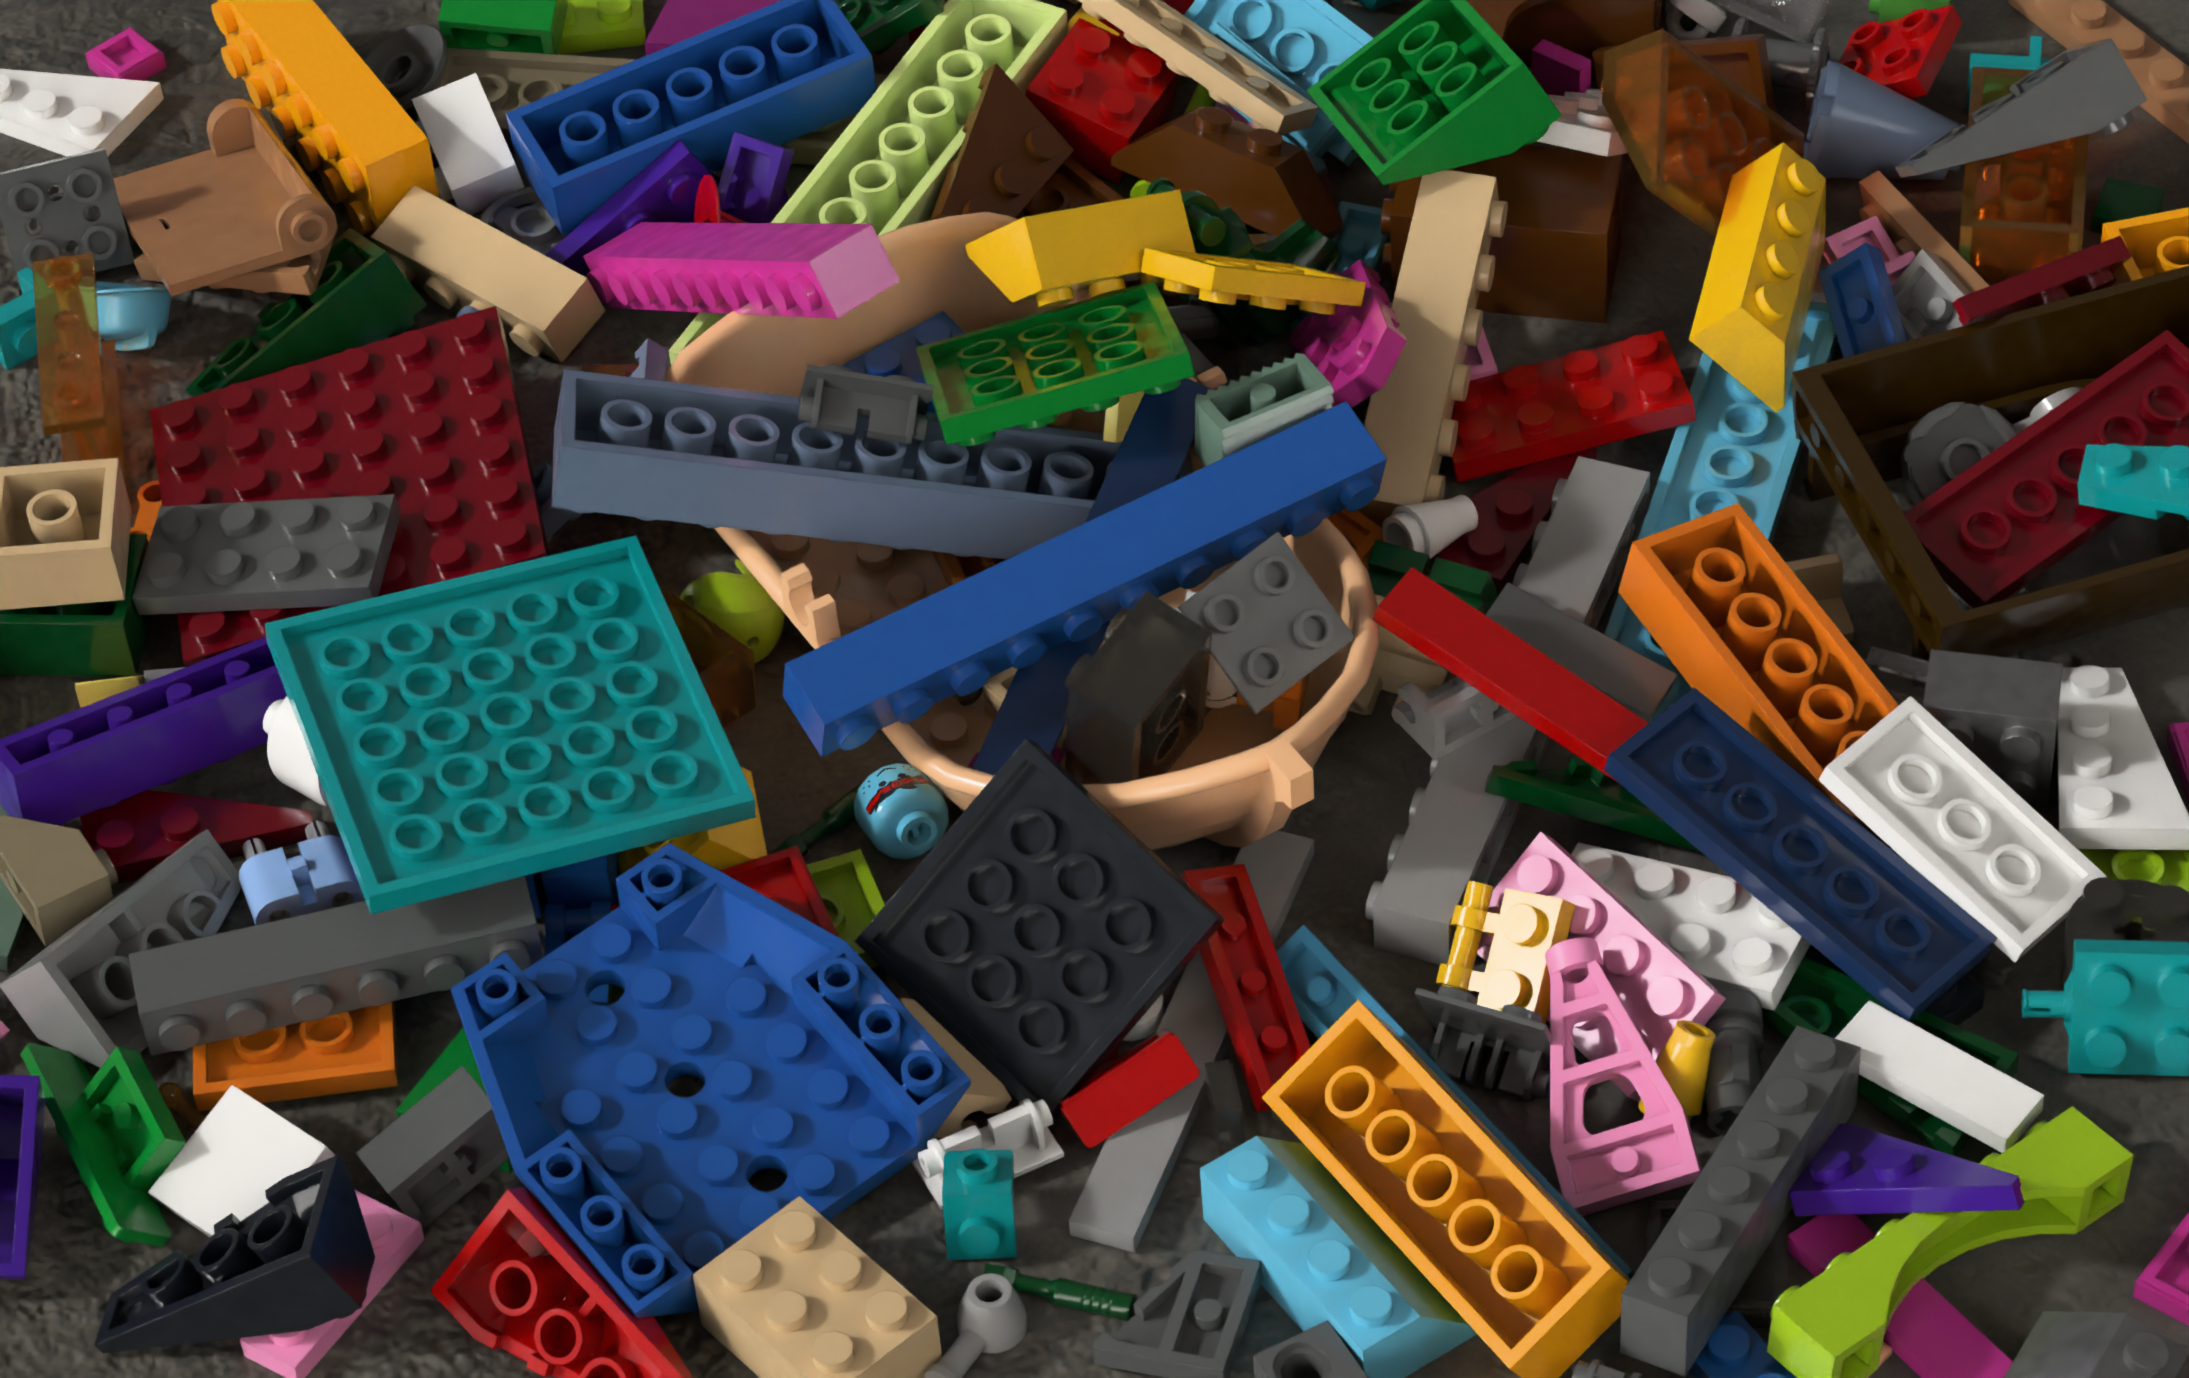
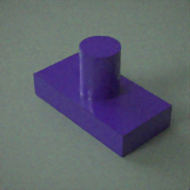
(754, 179)

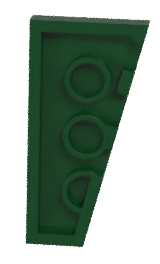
(1829, 1000)

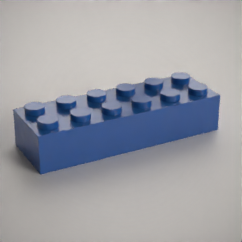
(755, 75)

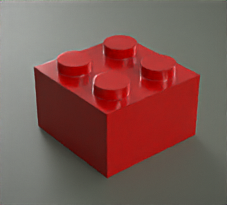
(1102, 95)

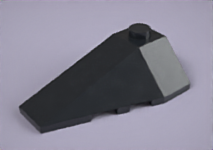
(269, 1274)

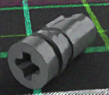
(1734, 1058)

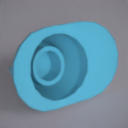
(132, 314)

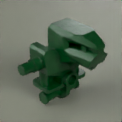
(1226, 235)

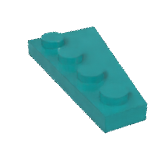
(2135, 479)

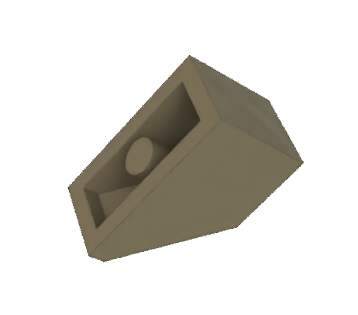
(53, 874)

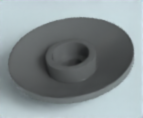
(409, 61)

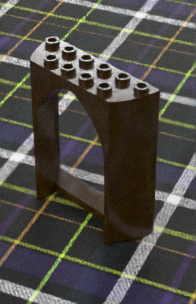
(1865, 405)

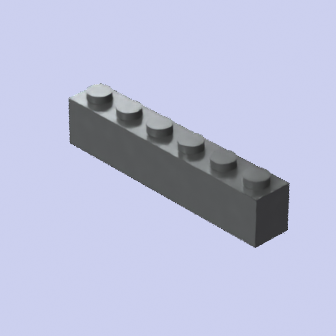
(326, 964)
(1737, 1202)

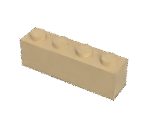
(478, 266)

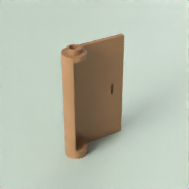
(226, 206)

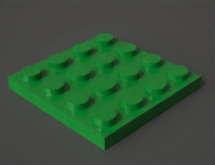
(1054, 364)

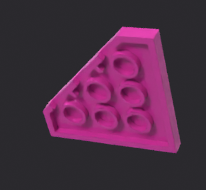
(1354, 345)

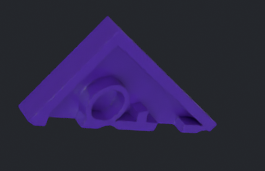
(657, 194)
(1883, 1174)

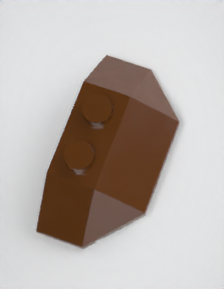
(1239, 168)

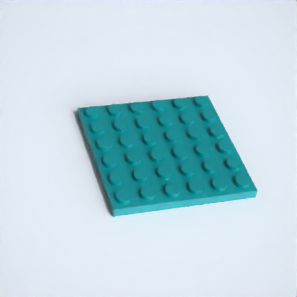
(507, 723)

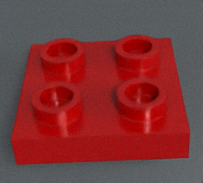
(1904, 51)

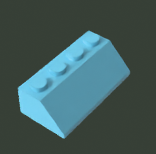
(1327, 1257)

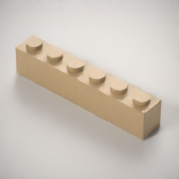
(1437, 313)

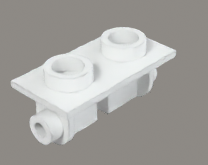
(1019, 1129)

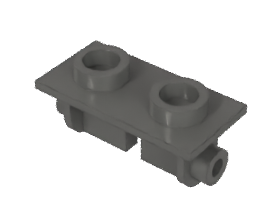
(836, 395)

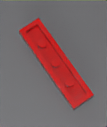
(1249, 980)

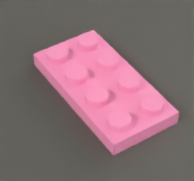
(1640, 966)

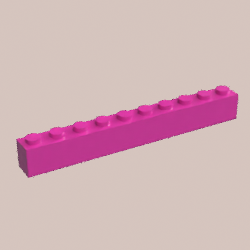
(742, 268)

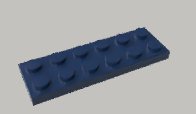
(1800, 855)

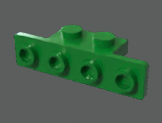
(114, 1133)

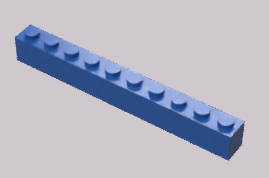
(1081, 580)

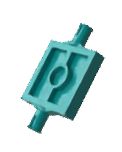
(2122, 1007)

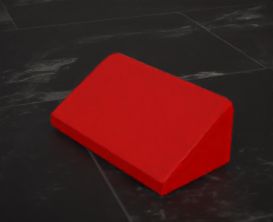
(1129, 1087)

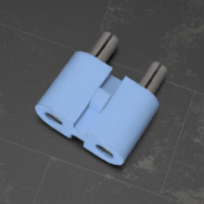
(301, 884)

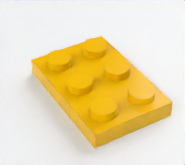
(1259, 281)

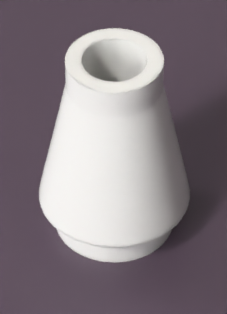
(1430, 525)

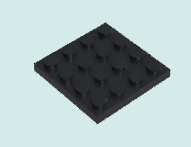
(1039, 929)

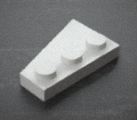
(73, 111)

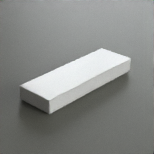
(1941, 1078)

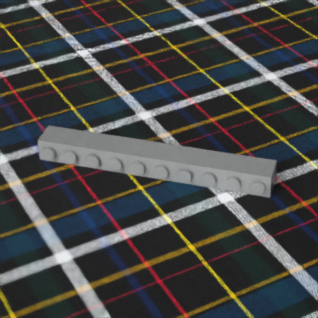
(1453, 821)

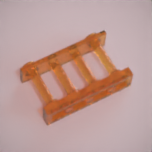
(75, 368)

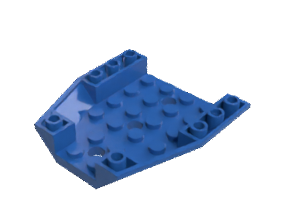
(779, 1019)

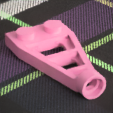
(1626, 1160)

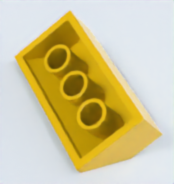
(1763, 272)

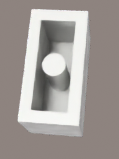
(467, 145)

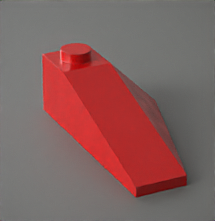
(540, 1299)

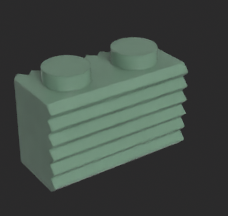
(1258, 407)

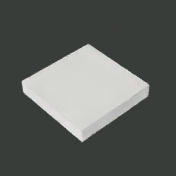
(233, 1161)

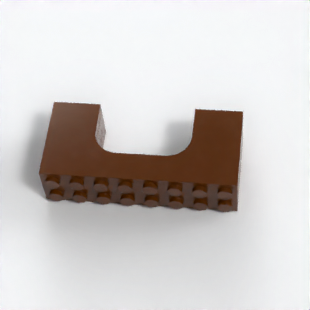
(1561, 202)

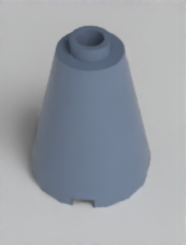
(1867, 127)

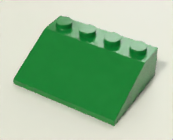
(1434, 95)

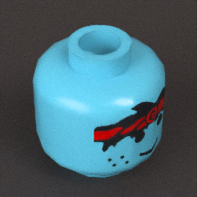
(898, 807)

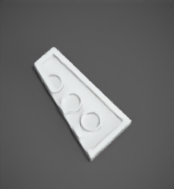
(2111, 770)

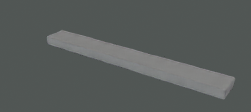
(1143, 1153)

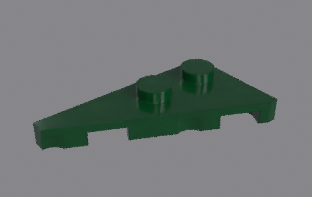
(1583, 794)

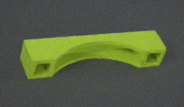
(1839, 1318)

